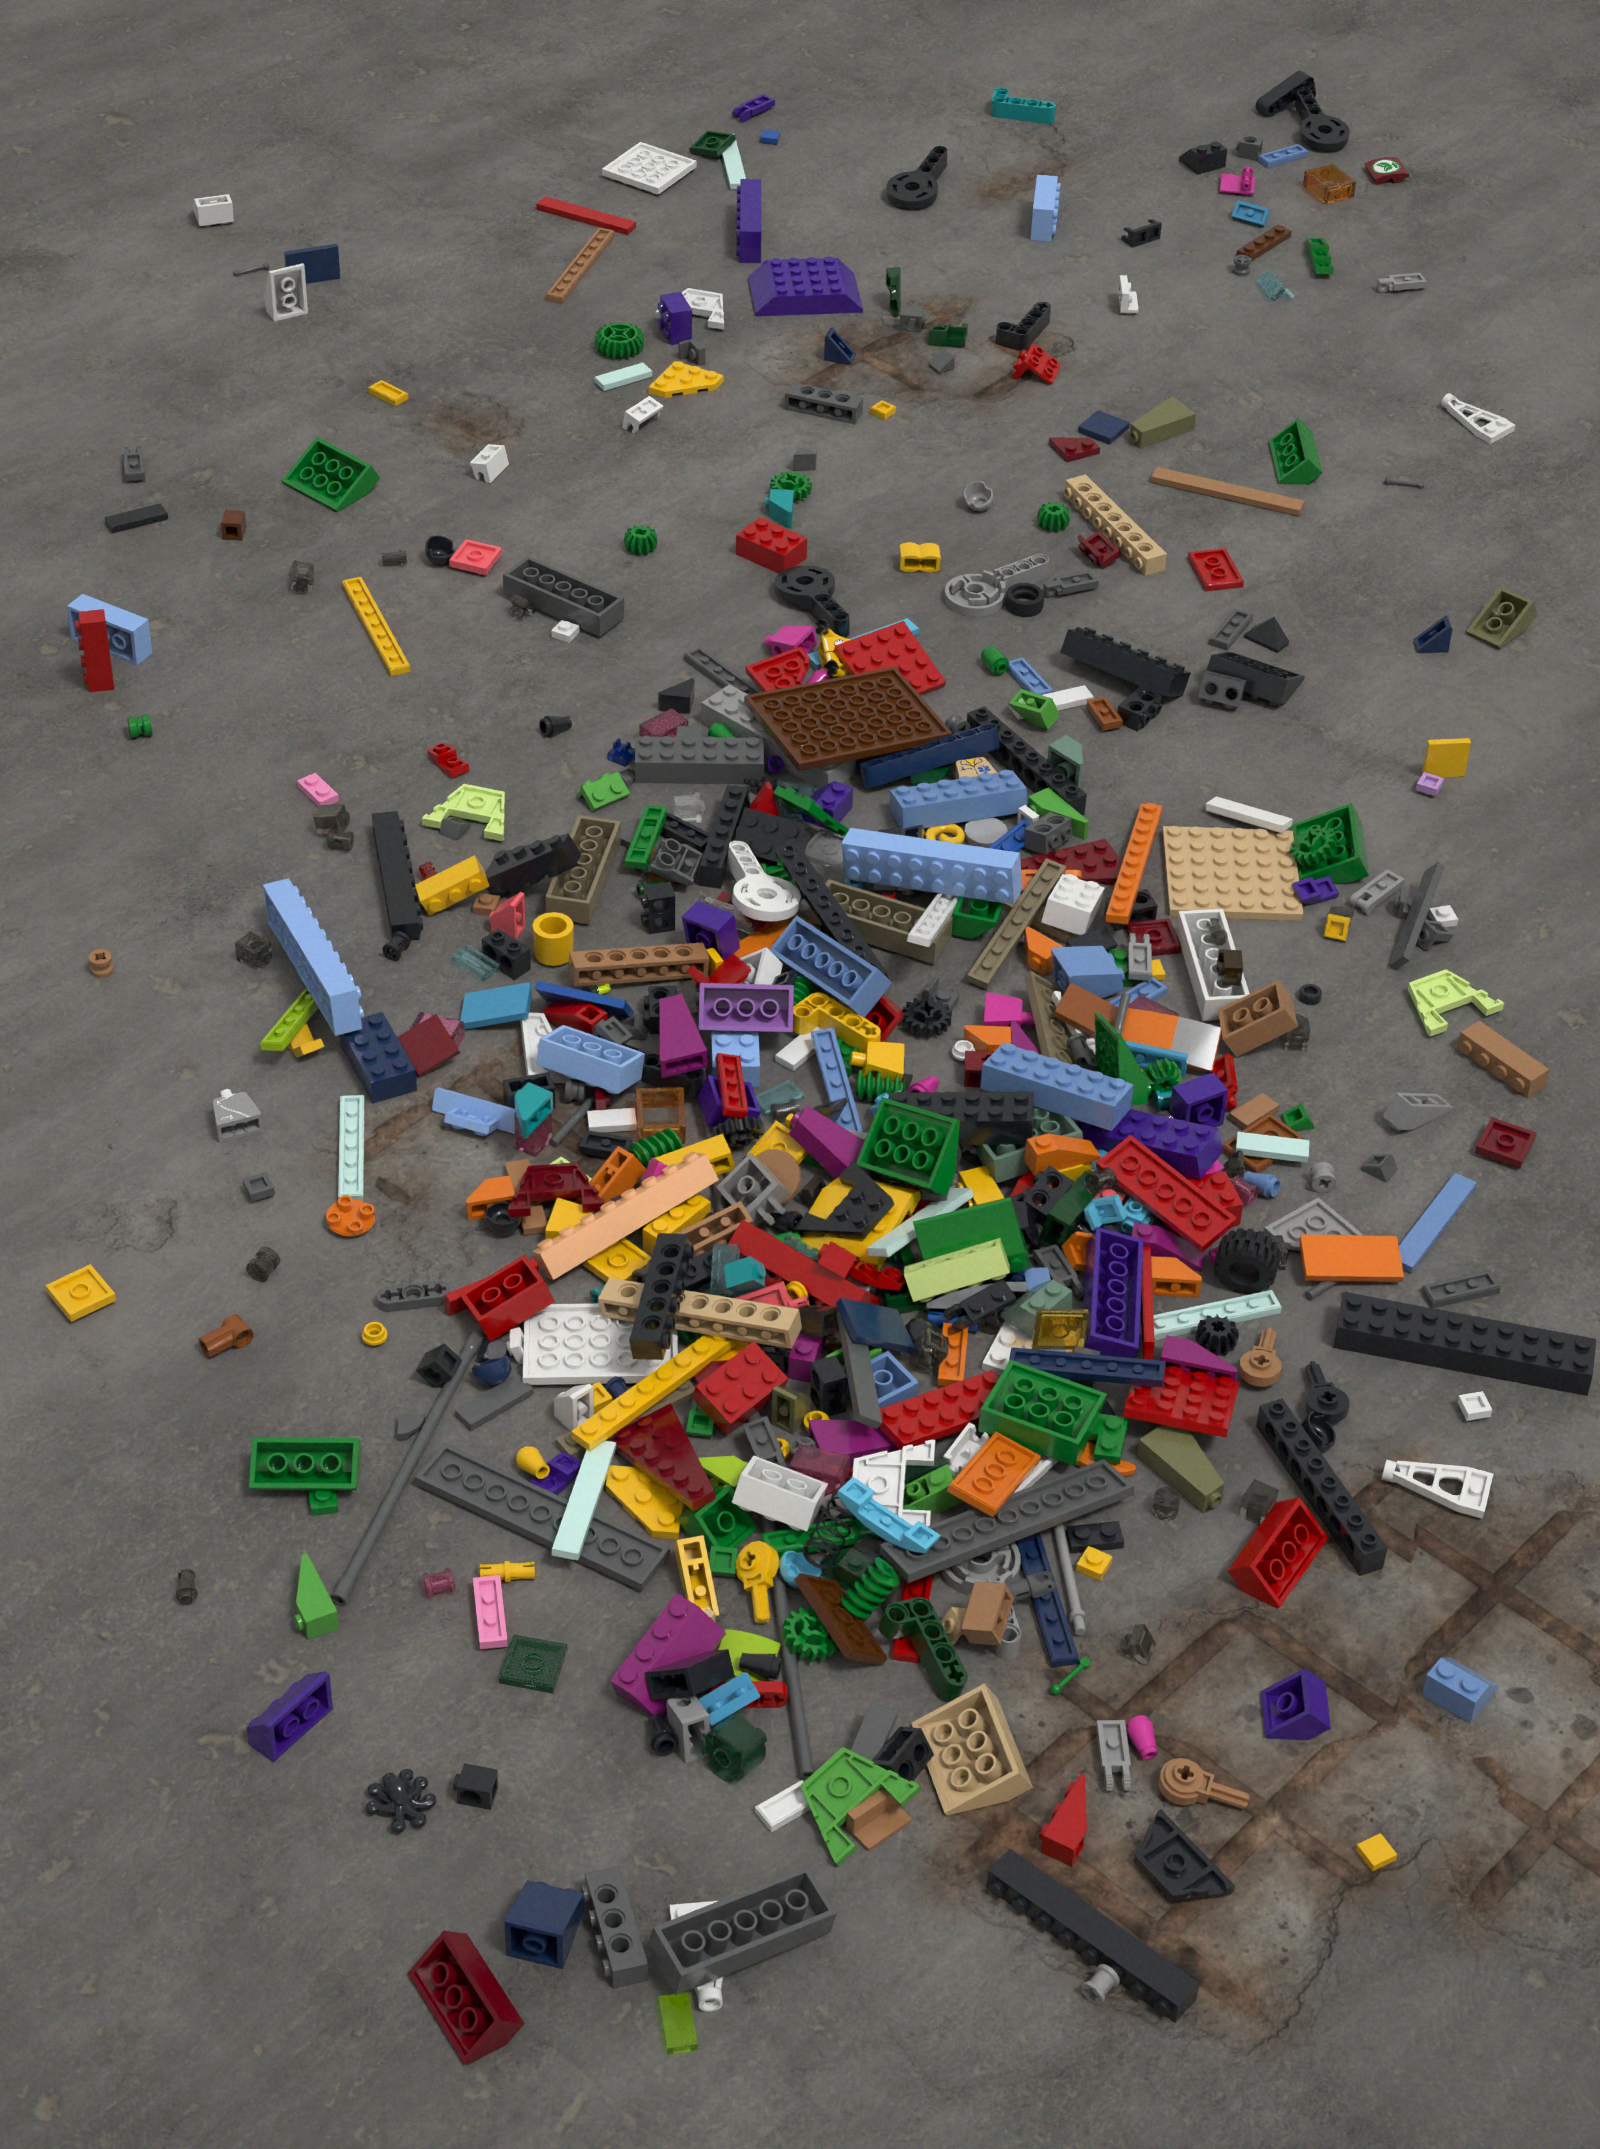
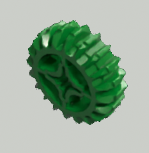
(619, 340)

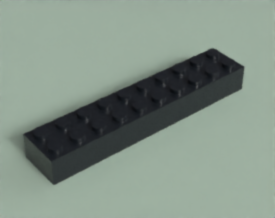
(1465, 1343)

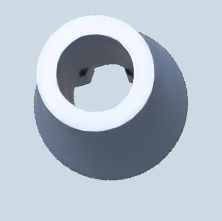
(1268, 1183)

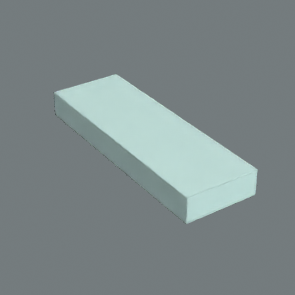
(623, 376)
(1273, 1147)

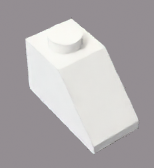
(574, 1406)

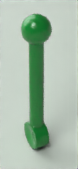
(1083, 1664)

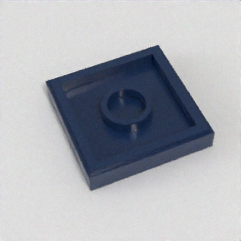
(1103, 427)

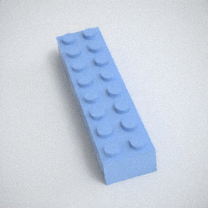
(932, 865)

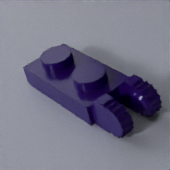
(753, 107)

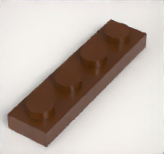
(1265, 242)

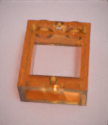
(1340, 189)
(660, 1099)

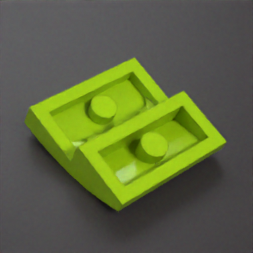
(744, 1642)

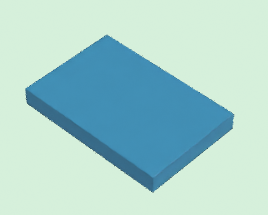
(496, 1005)

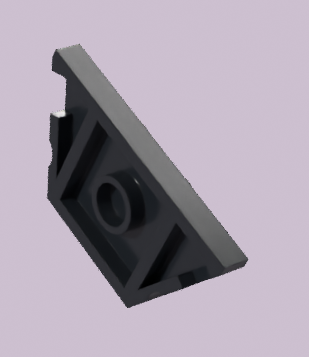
(1178, 1864)

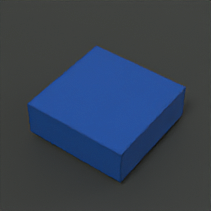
(770, 137)

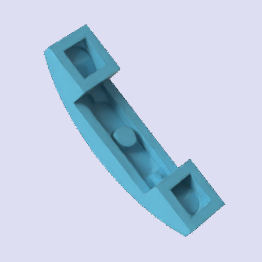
(882, 1521)

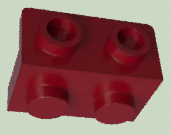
(1099, 549)

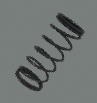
(810, 1542)

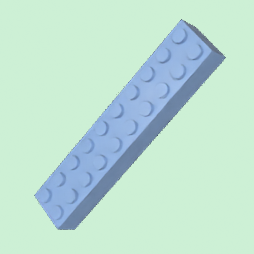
(313, 957)

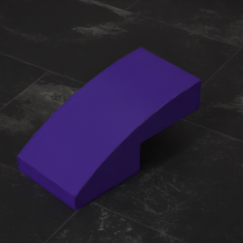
(1315, 890)
(562, 1472)

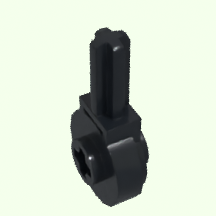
(1324, 1397)

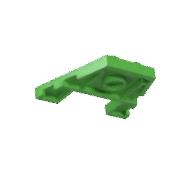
(841, 1786)

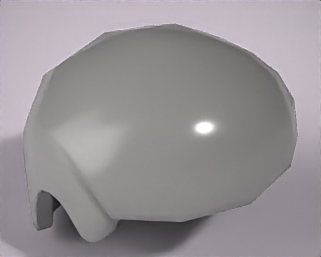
(978, 496)

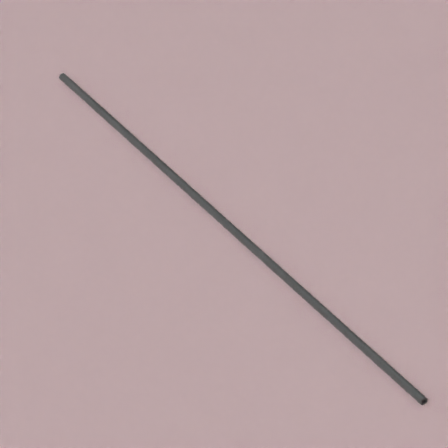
(779, 1589)

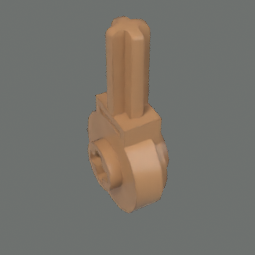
(1261, 1365)
(1186, 1783)

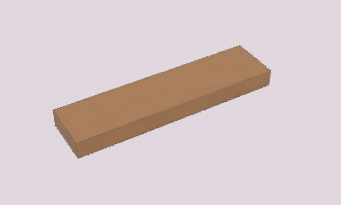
(537, 1221)

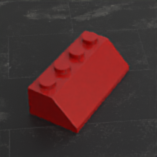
(1278, 1552)

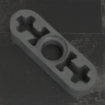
(394, 1292)

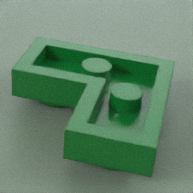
(1110, 1435)

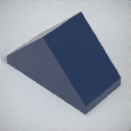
(837, 349)
(1435, 638)

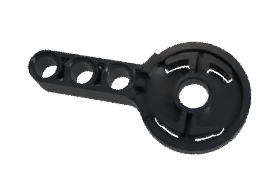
(1316, 128)
(920, 186)
(809, 589)

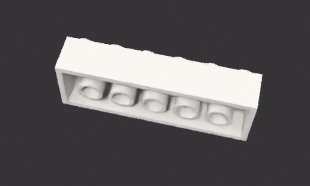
(1201, 961)

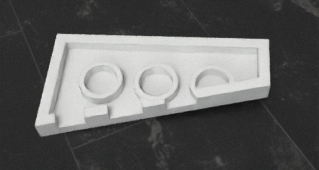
(532, 1030)

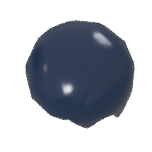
(492, 1371)

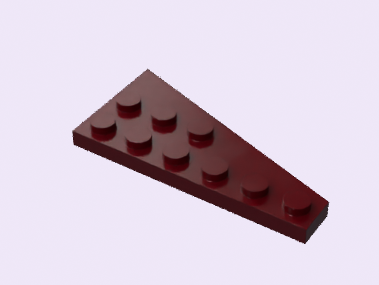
(1094, 859)
(665, 1454)

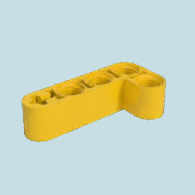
(827, 1013)

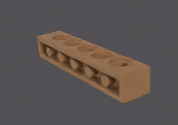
(636, 964)

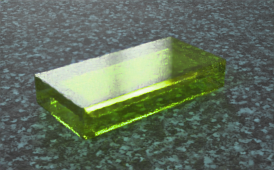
(678, 2023)

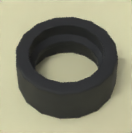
(1024, 591)

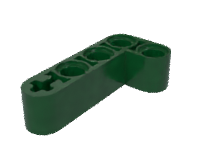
(921, 1623)

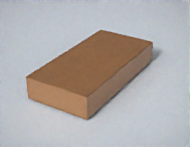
(1253, 1111)

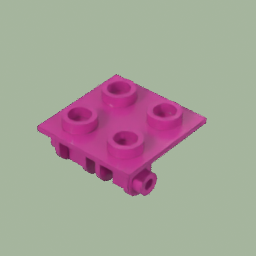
(1240, 184)

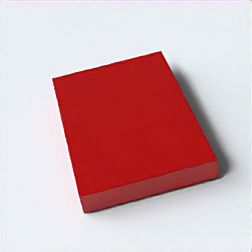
(1215, 569)

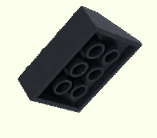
(1262, 679)

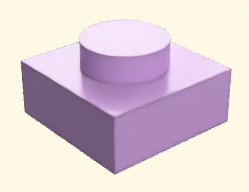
(1429, 784)

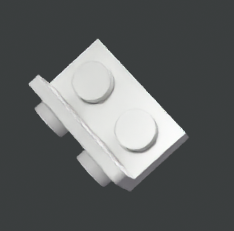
(1127, 298)

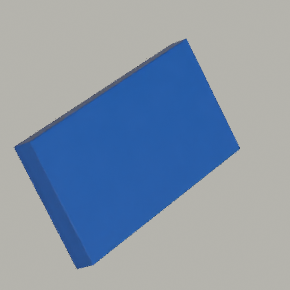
(611, 1005)

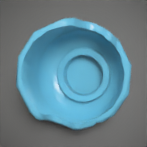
(794, 1563)

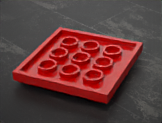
(892, 648)
(1185, 1402)

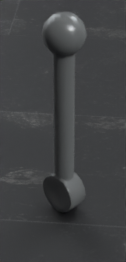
(238, 272)
(1420, 485)

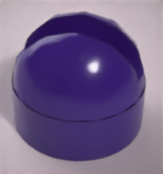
(774, 760)

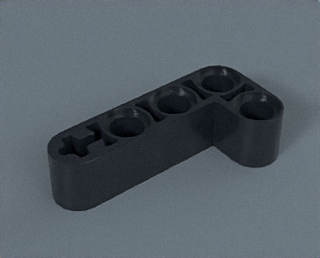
(1284, 93)
(1027, 330)

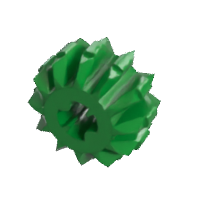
(1053, 517)
(640, 540)
(1163, 1075)

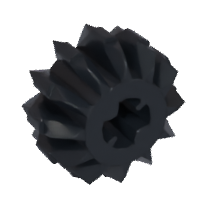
(1217, 1334)

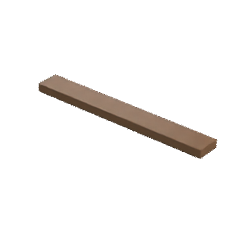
(580, 265)
(1227, 491)

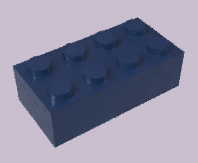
(379, 1059)

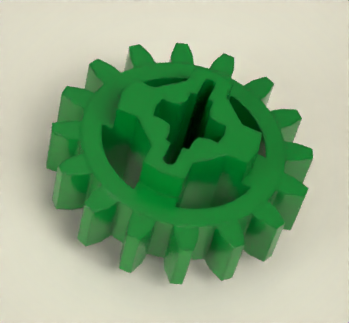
(792, 481)
(1314, 845)
(807, 1635)

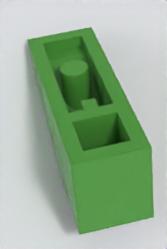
(1048, 801)
(314, 1606)

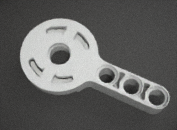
(756, 892)

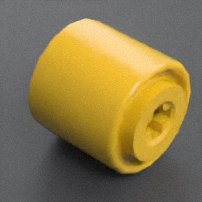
(553, 938)

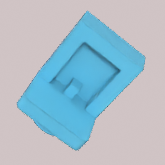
(1104, 1211)

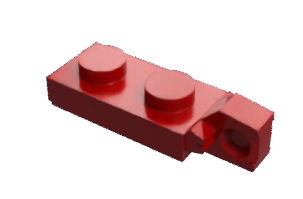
(1225, 1072)

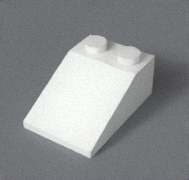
(286, 293)

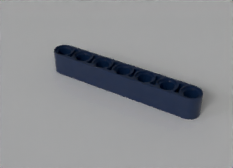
(927, 757)

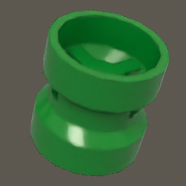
(139, 726)

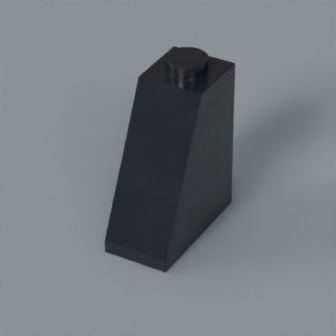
(690, 1675)

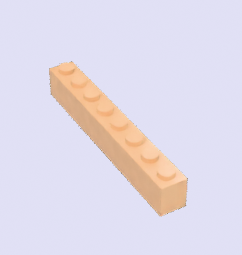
(624, 1215)

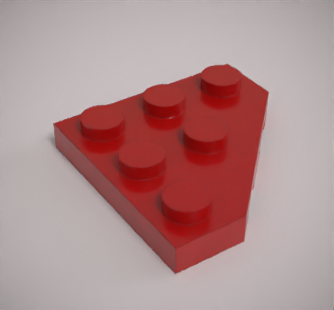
(780, 670)

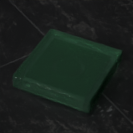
(533, 1663)

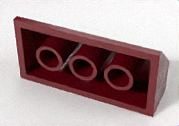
(465, 1997)

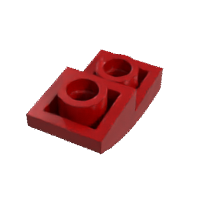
(446, 759)
(887, 1279)

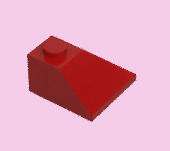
(885, 1015)

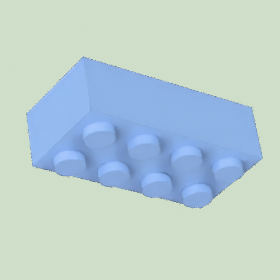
(1045, 208)
(126, 631)
(741, 1044)
(590, 1059)

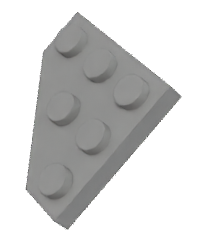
(1310, 1219)

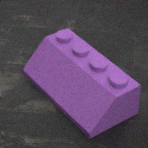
(746, 1007)

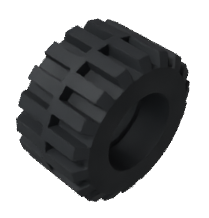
(1247, 1261)

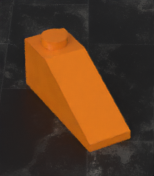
(1058, 1152)
(616, 1175)

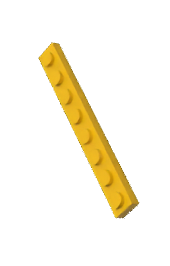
(650, 1390)

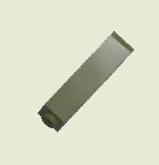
(1161, 423)
(1183, 1465)

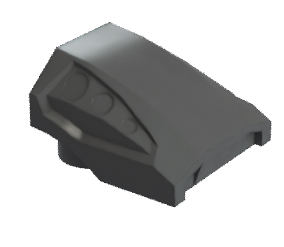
(675, 861)

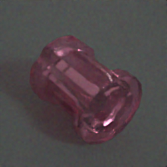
(1251, 1191)
(438, 1582)

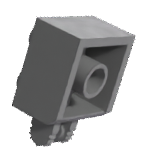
(755, 1188)

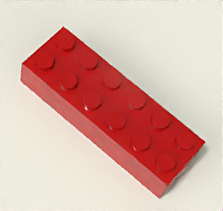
(790, 1265)

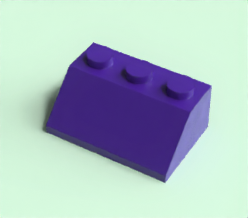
(291, 1715)

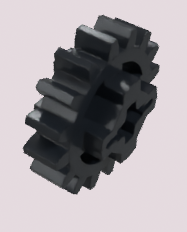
(926, 1016)
(740, 1130)

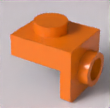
(1075, 1250)

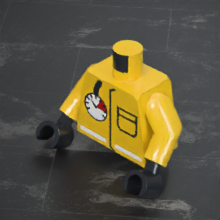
(828, 658)

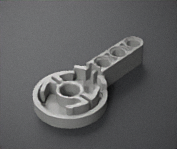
(985, 593)
(996, 1570)

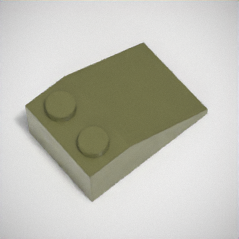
(1503, 618)

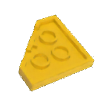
(684, 379)
(645, 1501)

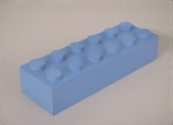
(958, 800)
(830, 966)
(1058, 1086)

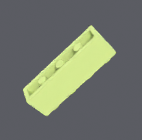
(957, 1270)

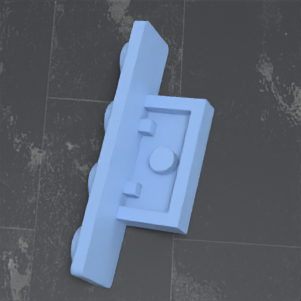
(473, 1113)

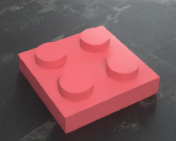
(475, 557)

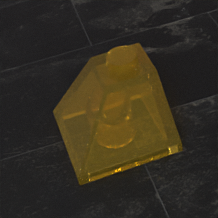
(1059, 1328)

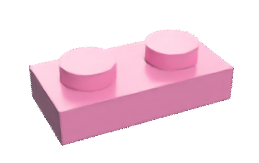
(317, 790)

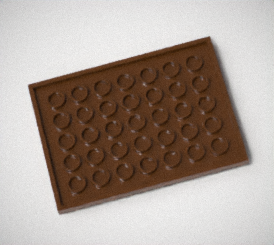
(846, 718)

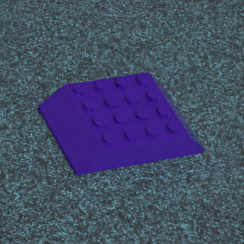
(804, 287)

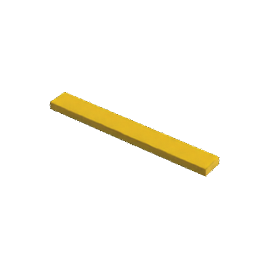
(376, 626)

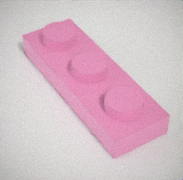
(490, 1612)

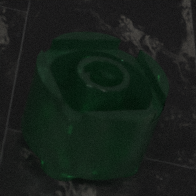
(734, 1748)

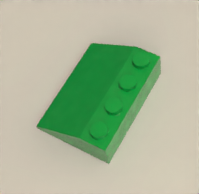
(331, 475)
(1349, 858)
(1117, 1060)
(911, 1147)
(974, 1226)
(1042, 1412)

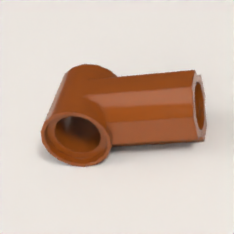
(232, 1332)

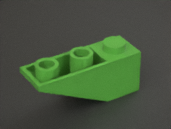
(931, 1492)

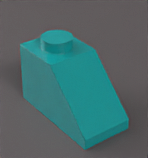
(781, 506)
(532, 1107)
(744, 1275)

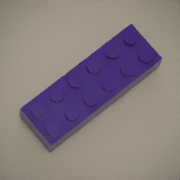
(749, 221)
(1181, 1144)
(1113, 1293)

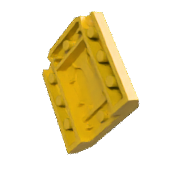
(904, 1201)

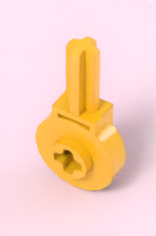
(756, 1569)

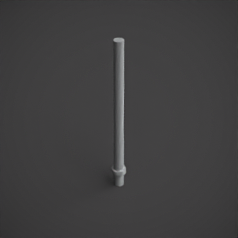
(1077, 1615)

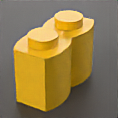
(919, 557)

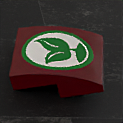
(1385, 169)

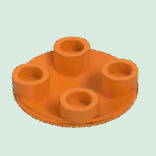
(350, 1216)

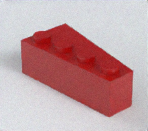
(96, 650)

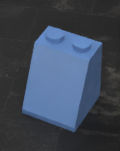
(1088, 968)

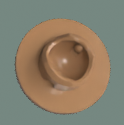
(784, 1168)

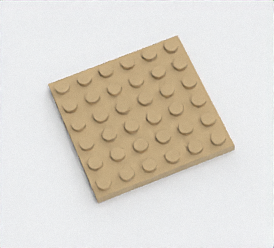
(1232, 871)

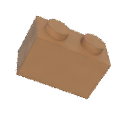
(987, 1613)

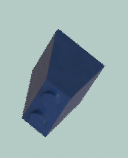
(543, 1923)

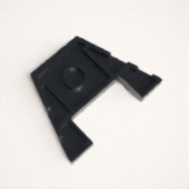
(856, 1213)

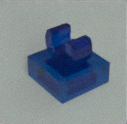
(621, 753)

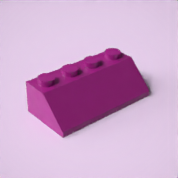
(675, 1635)

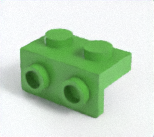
(604, 791)

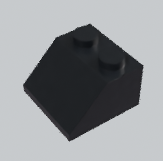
(1205, 158)

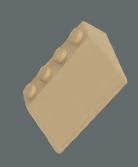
(973, 1753)

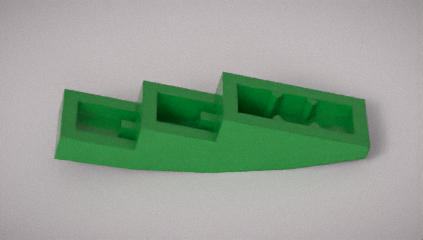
(1319, 255)

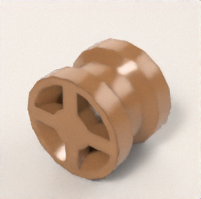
(101, 963)

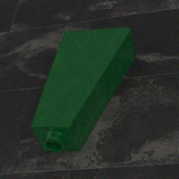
(1066, 1214)

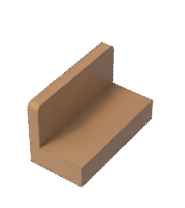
(876, 1820)

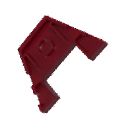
(553, 1182)

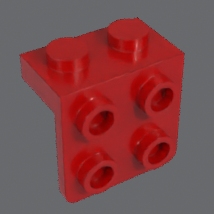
(1038, 362)
(729, 972)

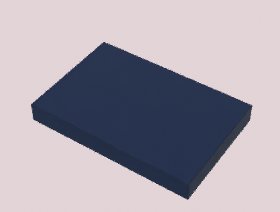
(320, 262)
(875, 1325)

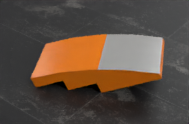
(1174, 1034)

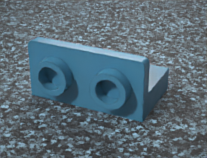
(729, 1698)

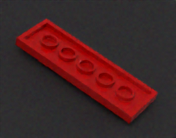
(1167, 1193)
(937, 1411)

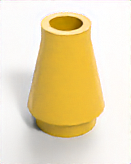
(531, 1461)

